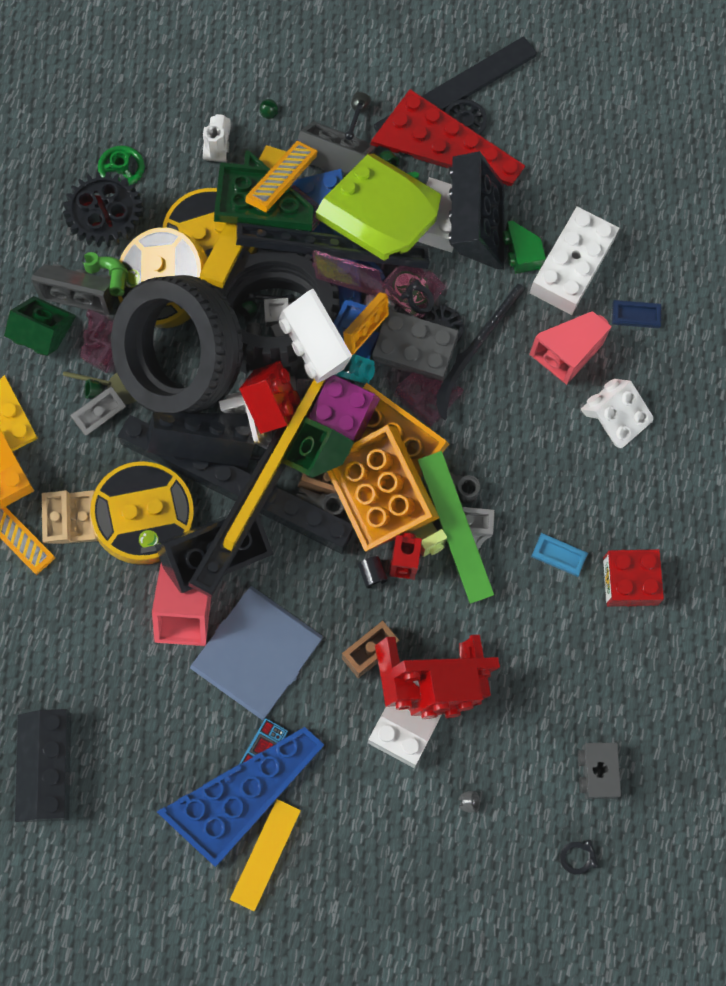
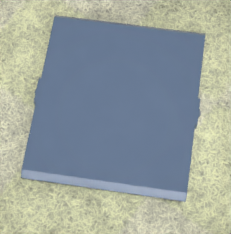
(256, 652)

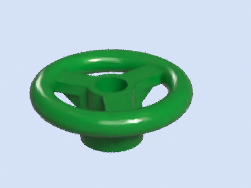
(120, 155)

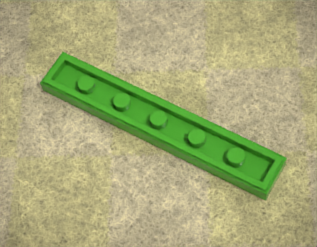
(455, 527)

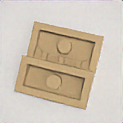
(67, 517)

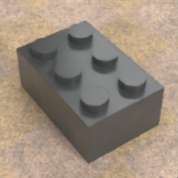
(415, 345)

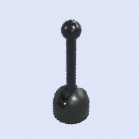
(358, 108)

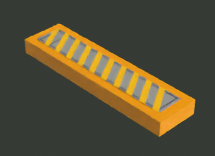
(281, 176)
(23, 542)

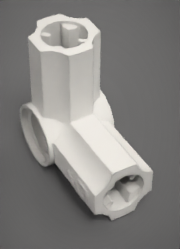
(216, 139)

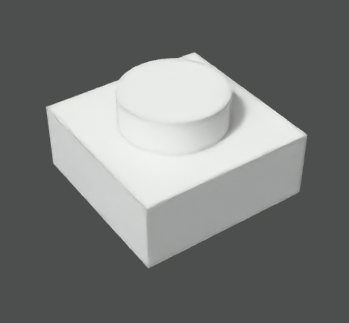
(273, 310)

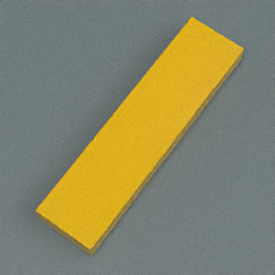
(265, 855)

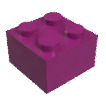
(344, 407)

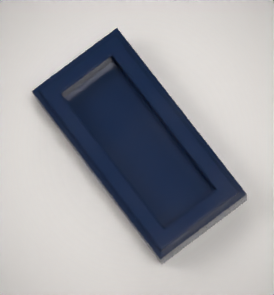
(636, 314)

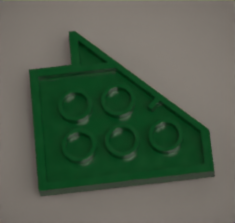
(237, 180)

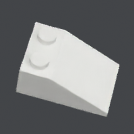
(438, 233)
(402, 734)

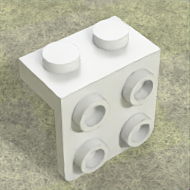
(235, 404)
(619, 411)

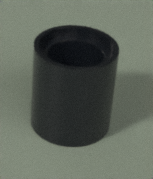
(372, 571)

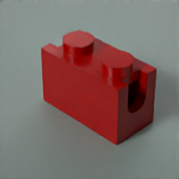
(405, 556)

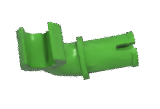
(116, 271)

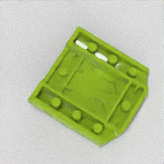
(380, 207)

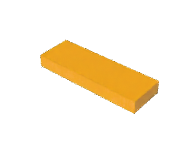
(366, 322)

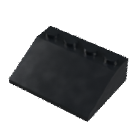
(477, 210)

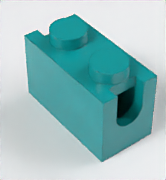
(358, 369)

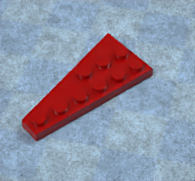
(436, 137)

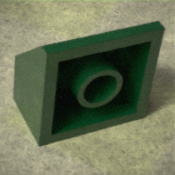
(38, 325)
(316, 449)

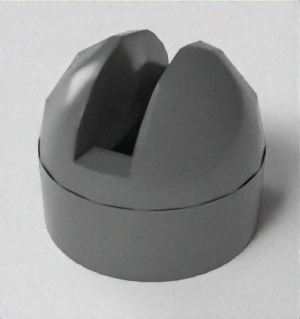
(470, 801)

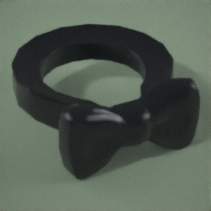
(415, 285)
(591, 862)

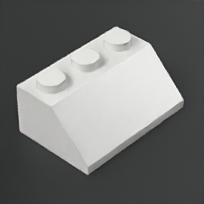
(314, 337)

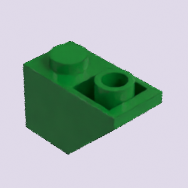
(525, 248)

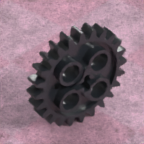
(82, 217)

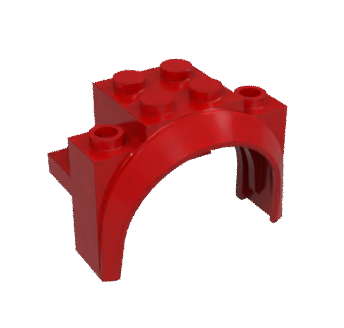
(444, 684)

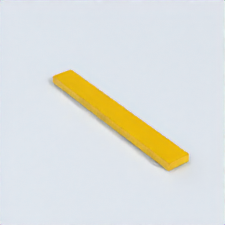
(225, 249)
(272, 465)

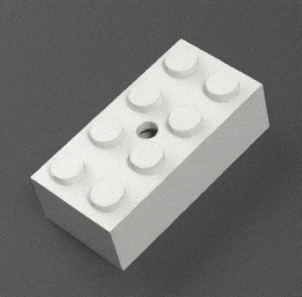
(574, 260)

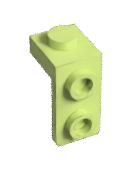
(432, 540)

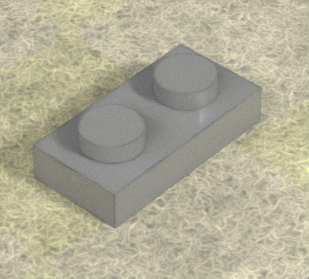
(98, 410)

